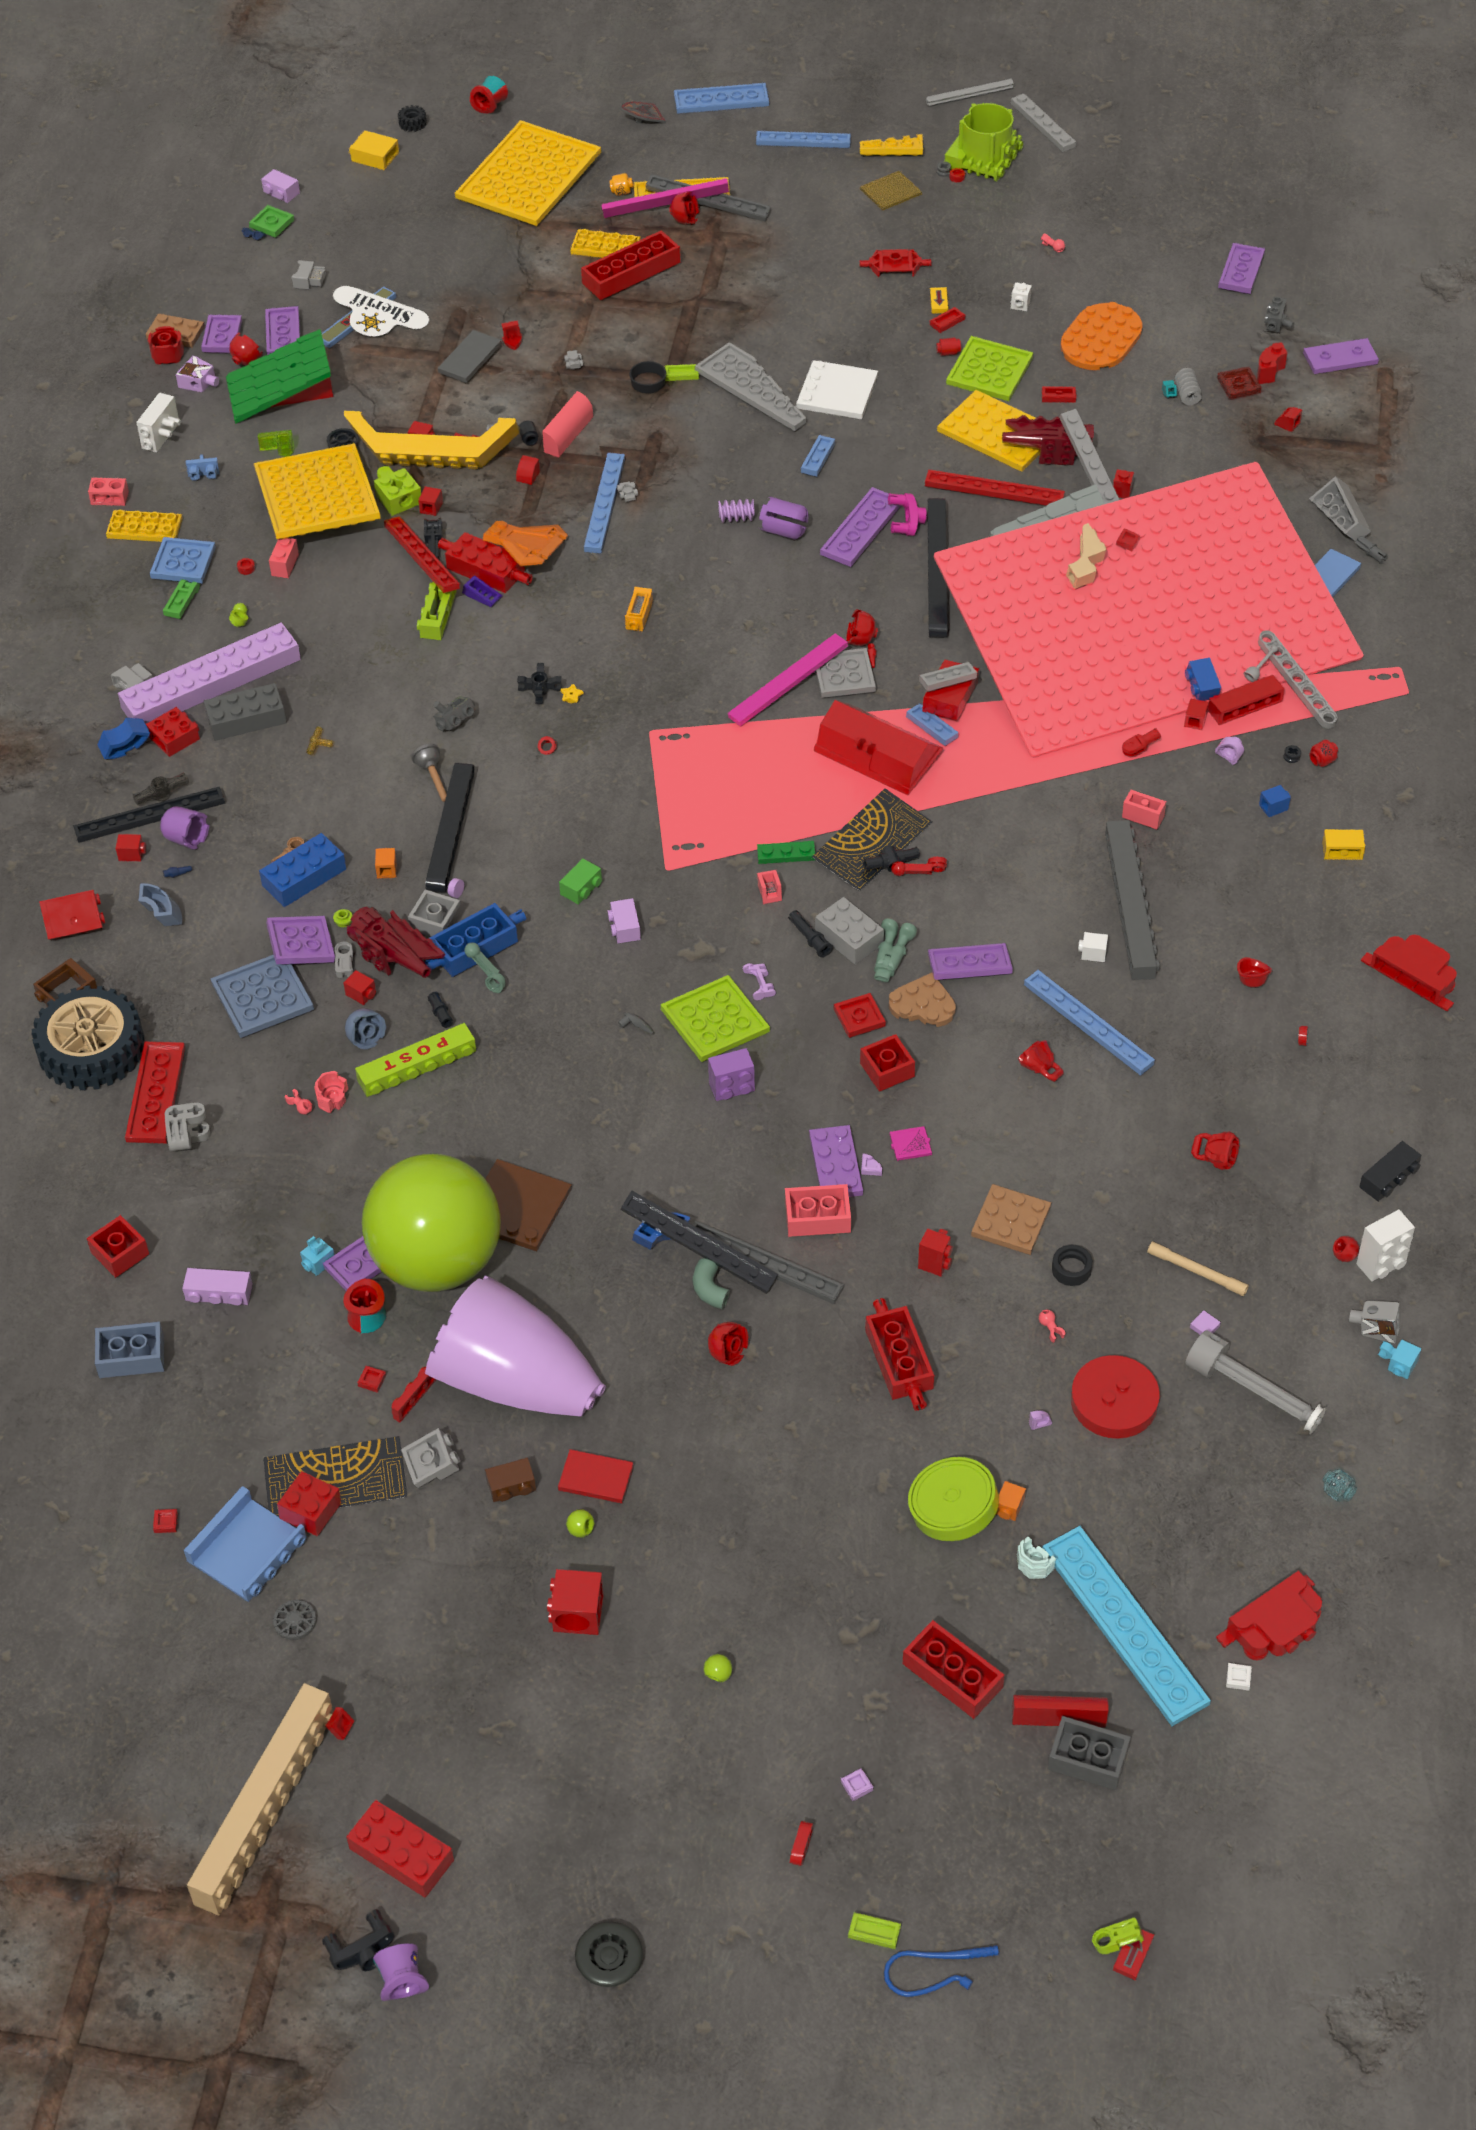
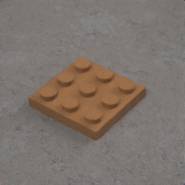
(1011, 1219)

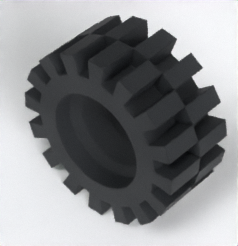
(412, 118)

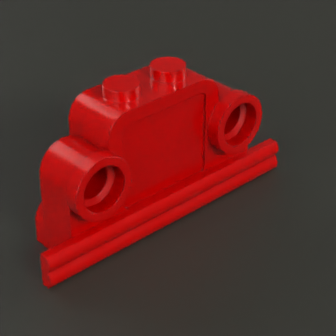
(1416, 966)
(1276, 1619)

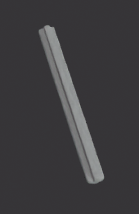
(969, 92)

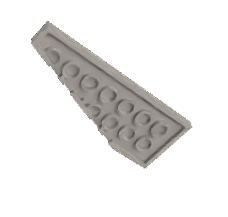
(744, 378)

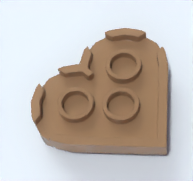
(923, 1000)

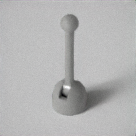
(1253, 673)

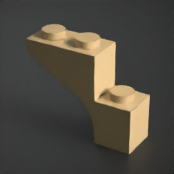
(1091, 552)

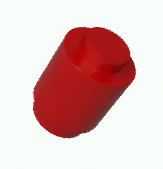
(948, 346)

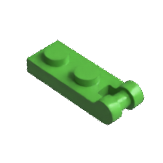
(180, 598)

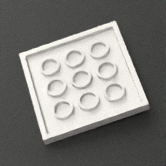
(837, 389)

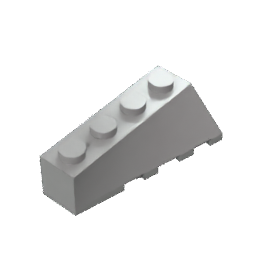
(1341, 507)

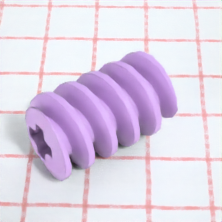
(736, 511)

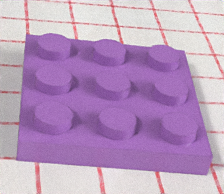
(300, 940)

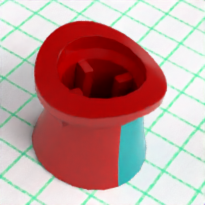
(486, 96)
(365, 1305)

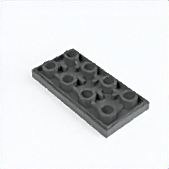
(469, 356)

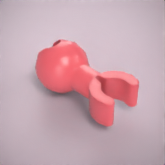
(1058, 245)
(303, 1105)
(1049, 1320)

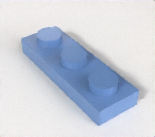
(818, 455)
(932, 725)

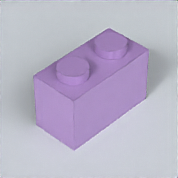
(280, 186)
(625, 921)

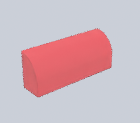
(567, 424)

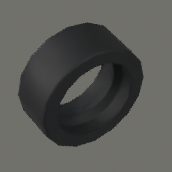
(1070, 1278)

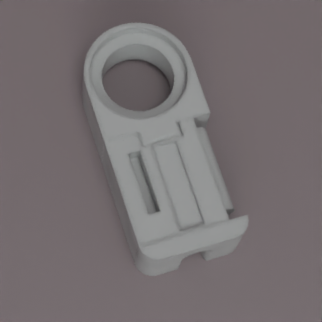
(343, 962)

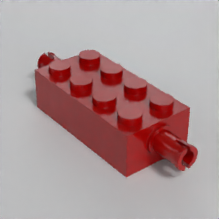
(485, 560)
(899, 1353)

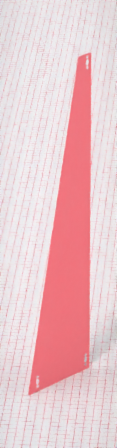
(771, 786)

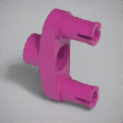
(912, 513)

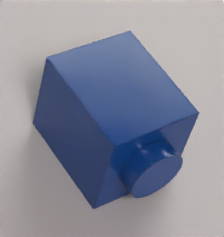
(1274, 800)

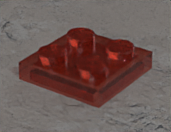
(1239, 382)

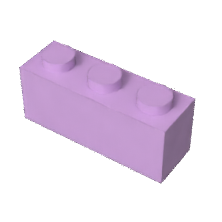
(217, 1286)

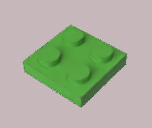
(271, 221)

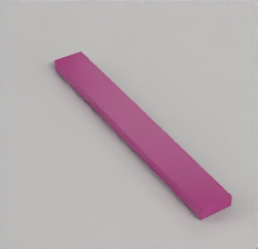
(663, 198)
(787, 679)

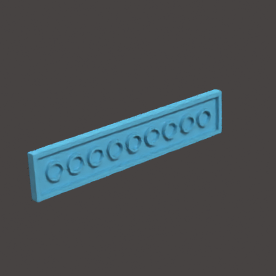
(1127, 1626)

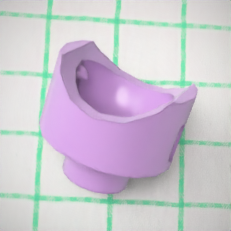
(1230, 749)

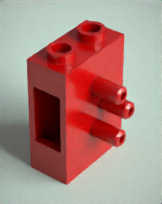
(72, 914)

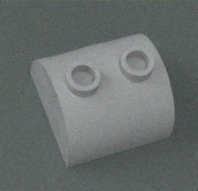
(433, 913)

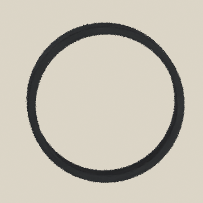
(647, 367)

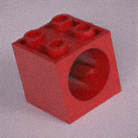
(576, 1602)

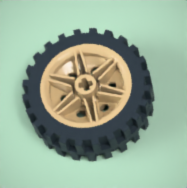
(74, 1035)

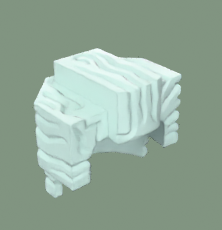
(1034, 1561)

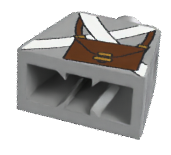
(1378, 1320)

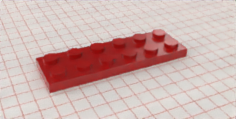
(154, 1091)

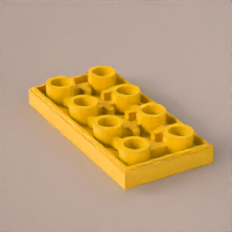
(600, 243)
(143, 525)

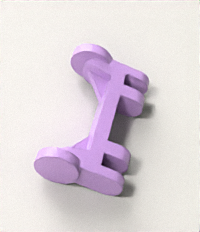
(760, 971)

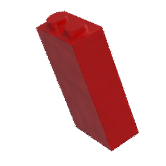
(949, 700)

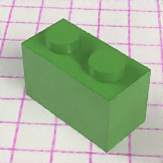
(580, 881)

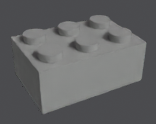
(849, 930)

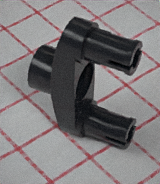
(363, 1950)

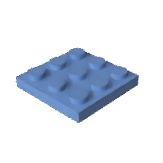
(182, 560)

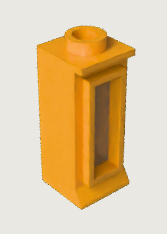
(638, 609)

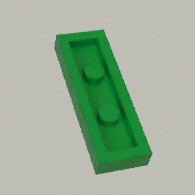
(785, 852)

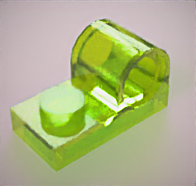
(277, 440)

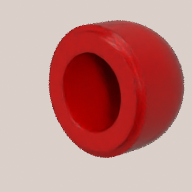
(547, 739)

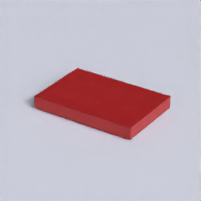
(595, 1476)

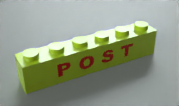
(415, 1059)

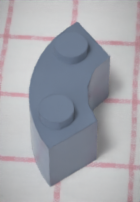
(164, 907)

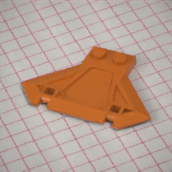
(526, 544)

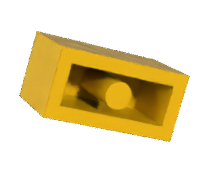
(1343, 844)

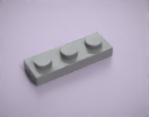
(948, 676)

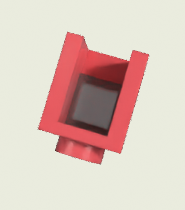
(769, 886)

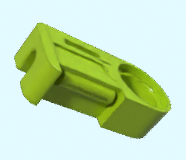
(1119, 1934)

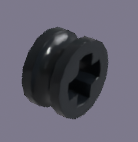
(1291, 758)

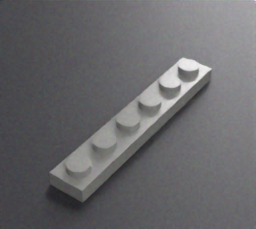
(1043, 122)
(1087, 455)

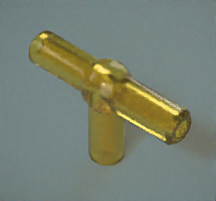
(316, 740)

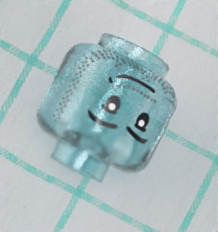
(1339, 1485)

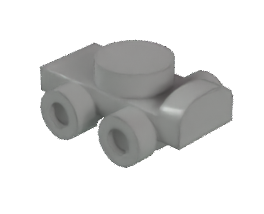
(573, 360)
(627, 491)

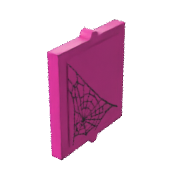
(910, 1143)

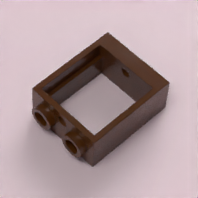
(60, 975)

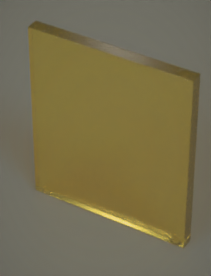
(890, 190)

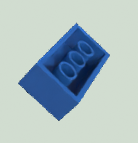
(302, 869)

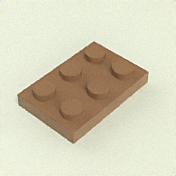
(189, 329)

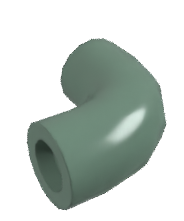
(705, 1286)

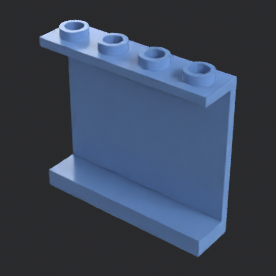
(244, 1545)

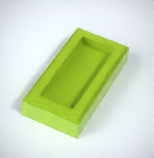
(681, 372)
(874, 1930)

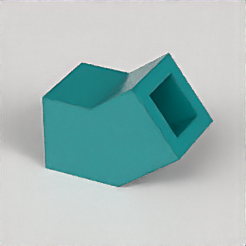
(1169, 388)

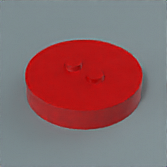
(1115, 1396)

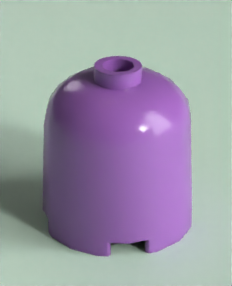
(184, 826)

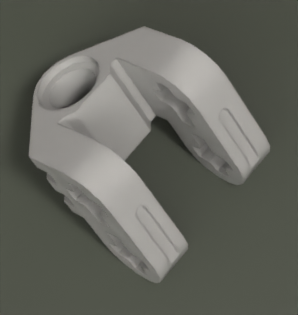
(185, 1127)

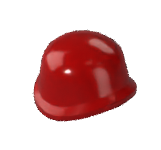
(1253, 972)

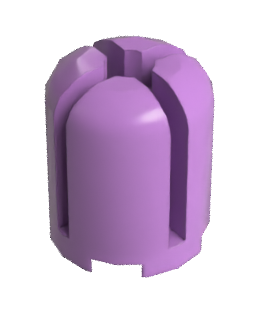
(787, 509)

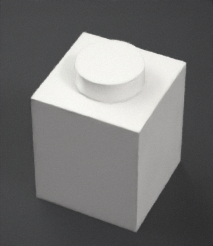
(1093, 947)

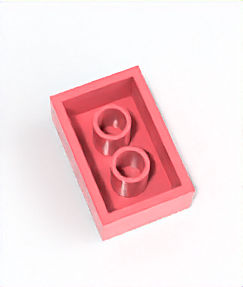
(817, 1210)

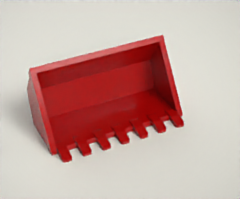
(875, 747)

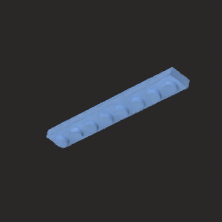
(604, 503)
(1089, 1022)

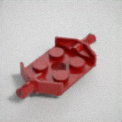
(883, 261)

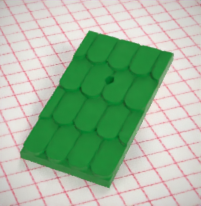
(284, 377)

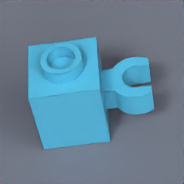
(315, 1255)
(1402, 1358)

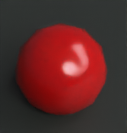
(1345, 1248)

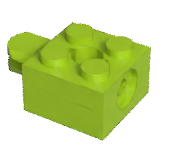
(396, 490)

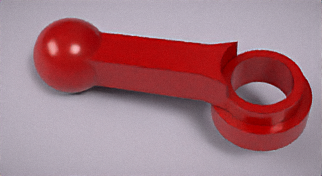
(934, 864)

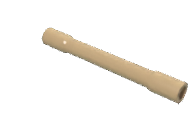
(1228, 1282)

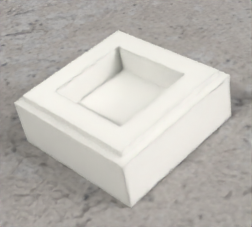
(1238, 1676)

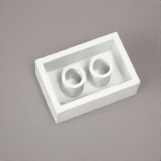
(1385, 1245)

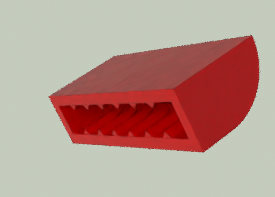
(1049, 1710)

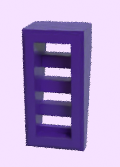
(479, 585)

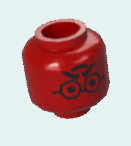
(1323, 753)

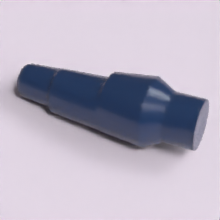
(174, 871)

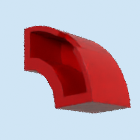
(1271, 362)

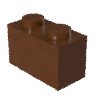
(510, 1480)

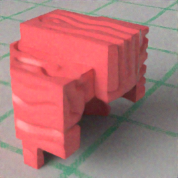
(330, 1091)

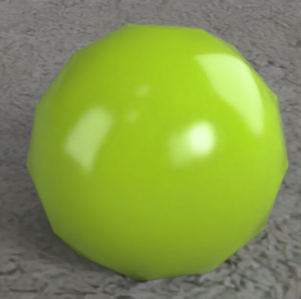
(580, 1523)
(718, 1668)

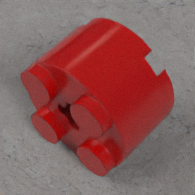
(166, 345)

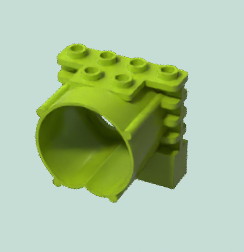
(985, 141)

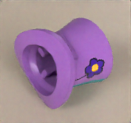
(400, 1972)

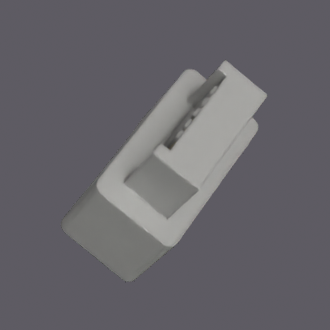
(308, 275)
(129, 677)

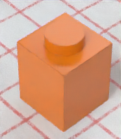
(385, 863)
(1010, 1501)

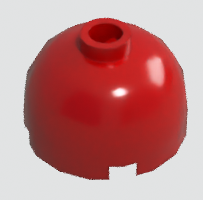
(684, 208)
(244, 350)
(861, 629)
(727, 1342)

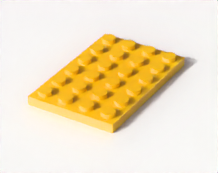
(980, 425)

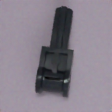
(433, 534)

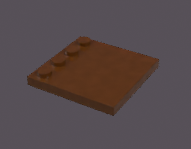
(526, 1202)

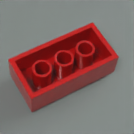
(953, 1669)
(400, 1848)

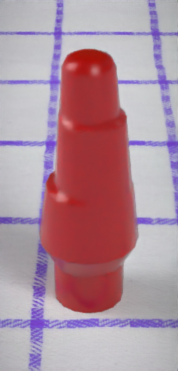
(872, 654)

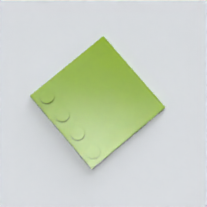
(989, 368)
(714, 1018)

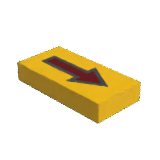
(939, 300)

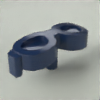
(257, 235)

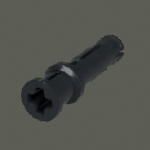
(814, 938)

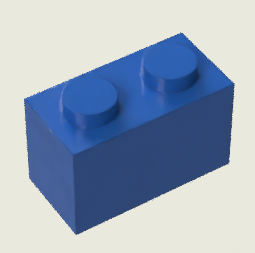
(1202, 679)

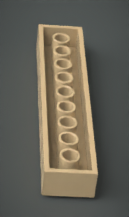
(260, 1800)

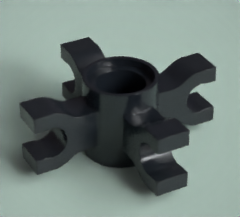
(539, 683)

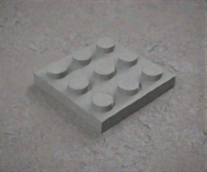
(846, 674)

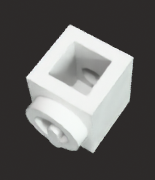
(1021, 296)

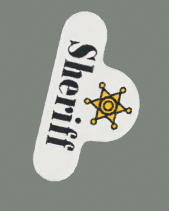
(375, 314)

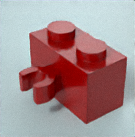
(935, 1252)

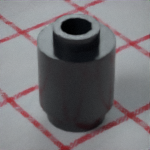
(528, 432)

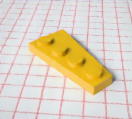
(891, 146)

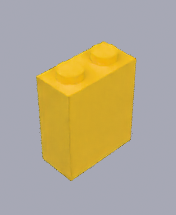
(374, 150)

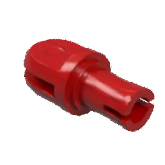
(1139, 743)

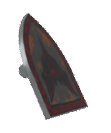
(643, 111)

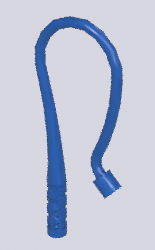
(963, 1954)

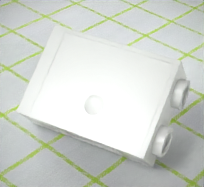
(158, 422)

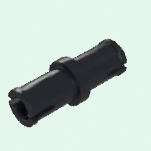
(440, 1009)

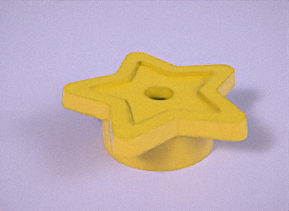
(571, 690)

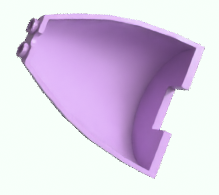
(512, 1354)

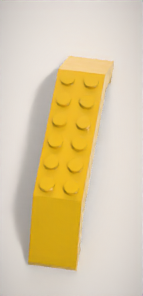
(434, 449)

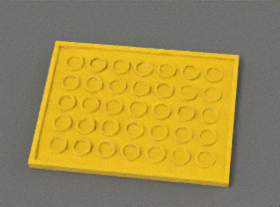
(528, 173)
(316, 491)

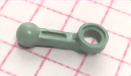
(473, 951)

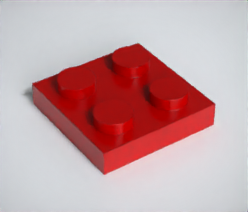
(859, 1015)

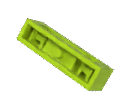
(429, 625)

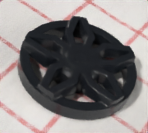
(342, 439)

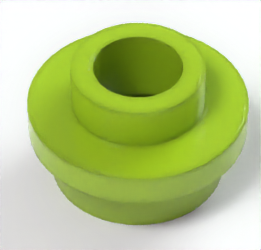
(342, 918)

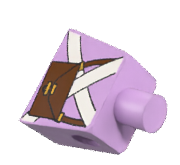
(196, 375)

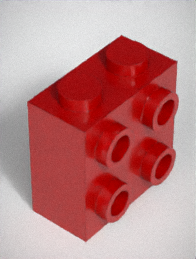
(173, 731)

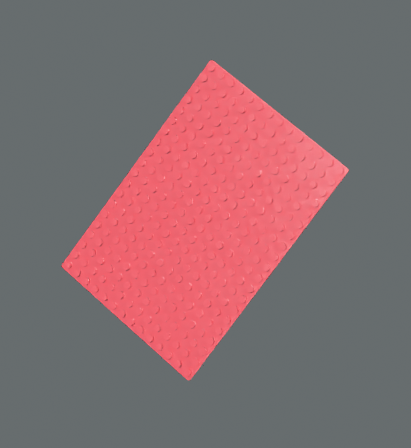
(1113, 654)

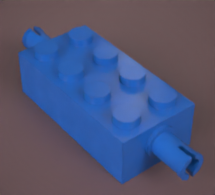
(487, 928)

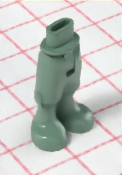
(889, 955)

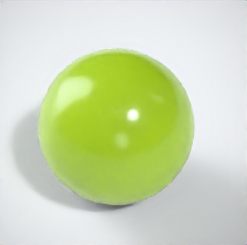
(431, 1222)

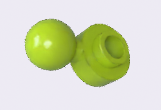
(238, 615)

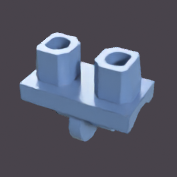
(202, 467)

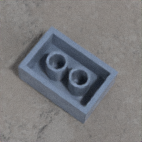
(129, 1349)

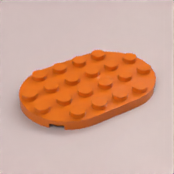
(1101, 336)

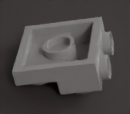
(431, 1457)

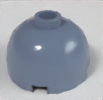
(365, 1028)

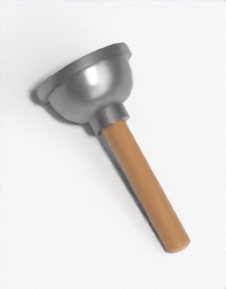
(427, 758)

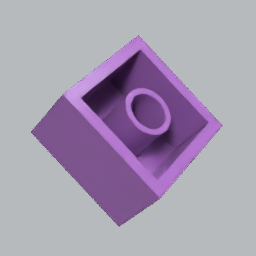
(731, 1074)

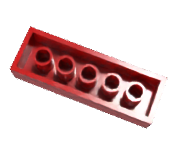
(630, 265)

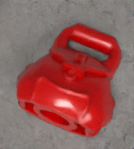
(1040, 1060)
(1219, 1150)

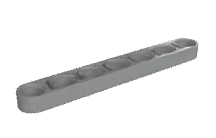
(1298, 687)

